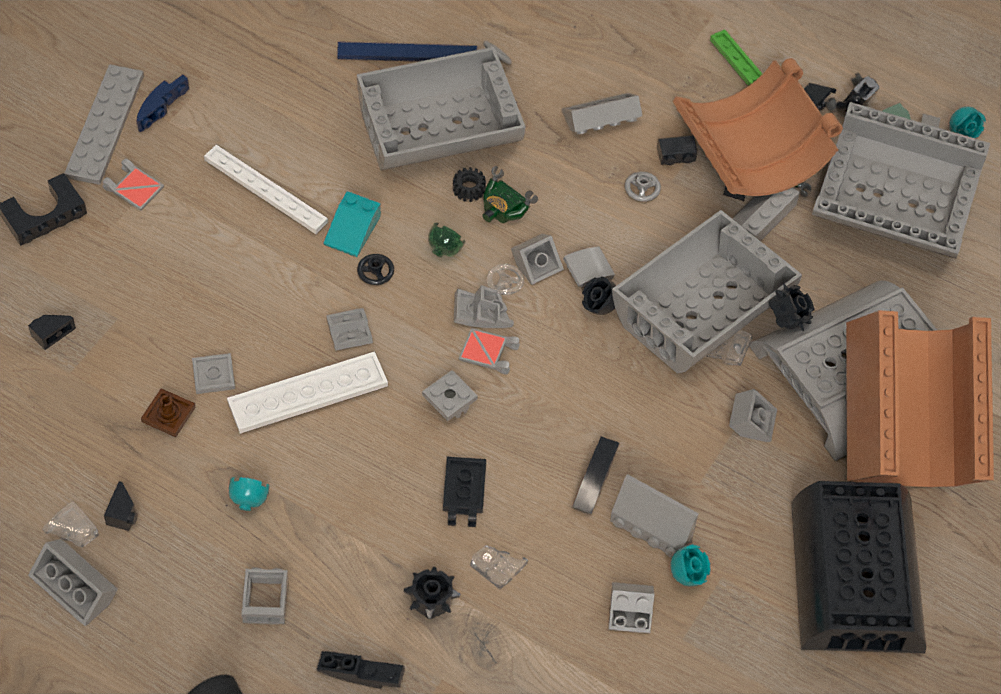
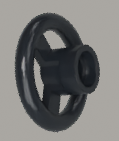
(375, 265)

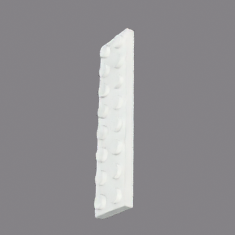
(307, 392)

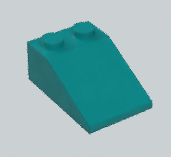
(353, 224)

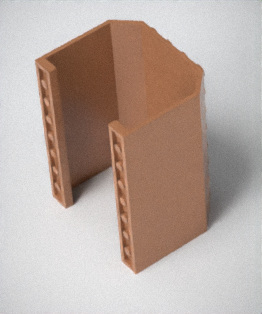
(919, 403)

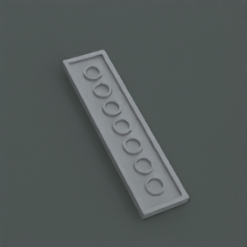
(104, 124)

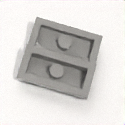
(587, 265)
(349, 329)

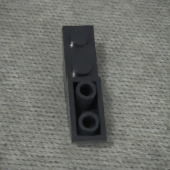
(359, 671)

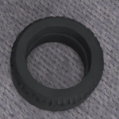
(217, 685)

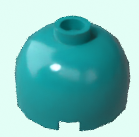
(967, 122)
(248, 493)
(690, 566)

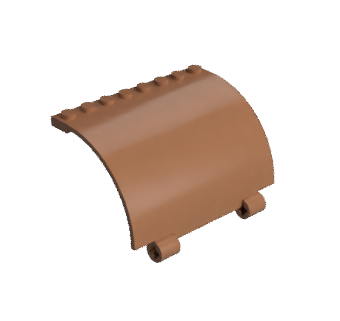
(764, 134)

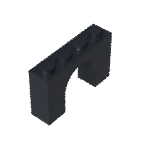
(29, 227)

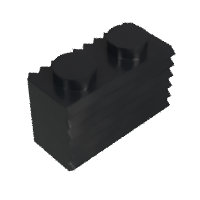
(677, 150)

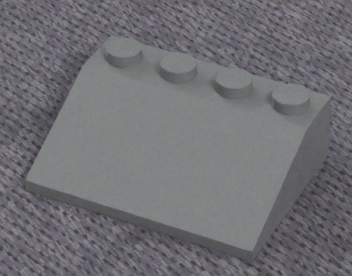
(653, 516)

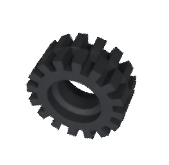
(466, 192)

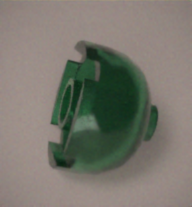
(444, 241)

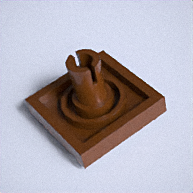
(168, 412)

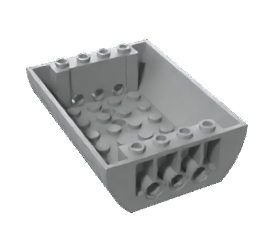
(432, 97)
(684, 284)

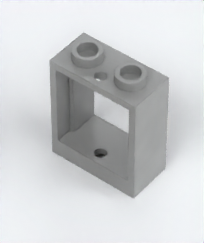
(264, 615)

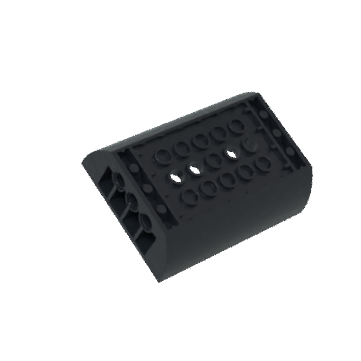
(830, 565)

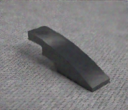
(596, 475)

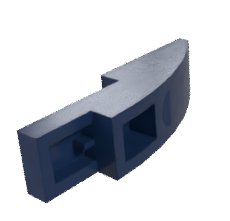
(157, 101)

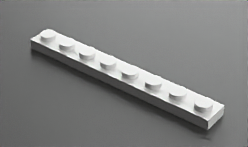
(266, 189)

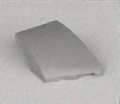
(481, 309)

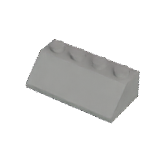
(602, 112)
(766, 212)
(72, 581)

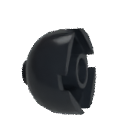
(598, 296)

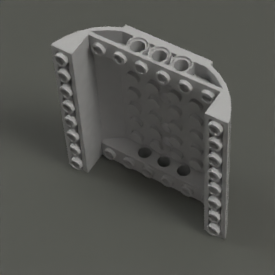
(906, 166)
(803, 353)

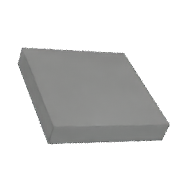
(213, 373)

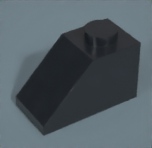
(50, 329)
(121, 509)

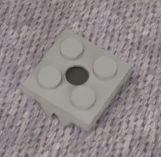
(450, 396)

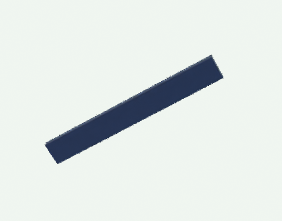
(398, 51)

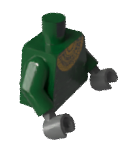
(503, 201)

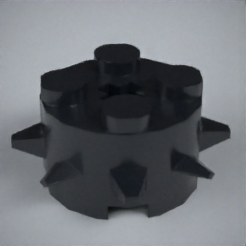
(792, 307)
(432, 593)

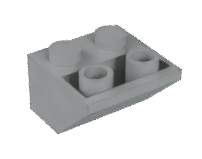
(631, 607)

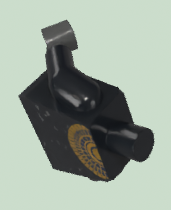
(861, 94)

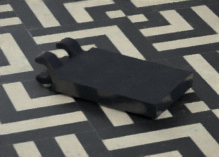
(464, 488)

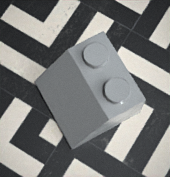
(537, 258)
(753, 416)

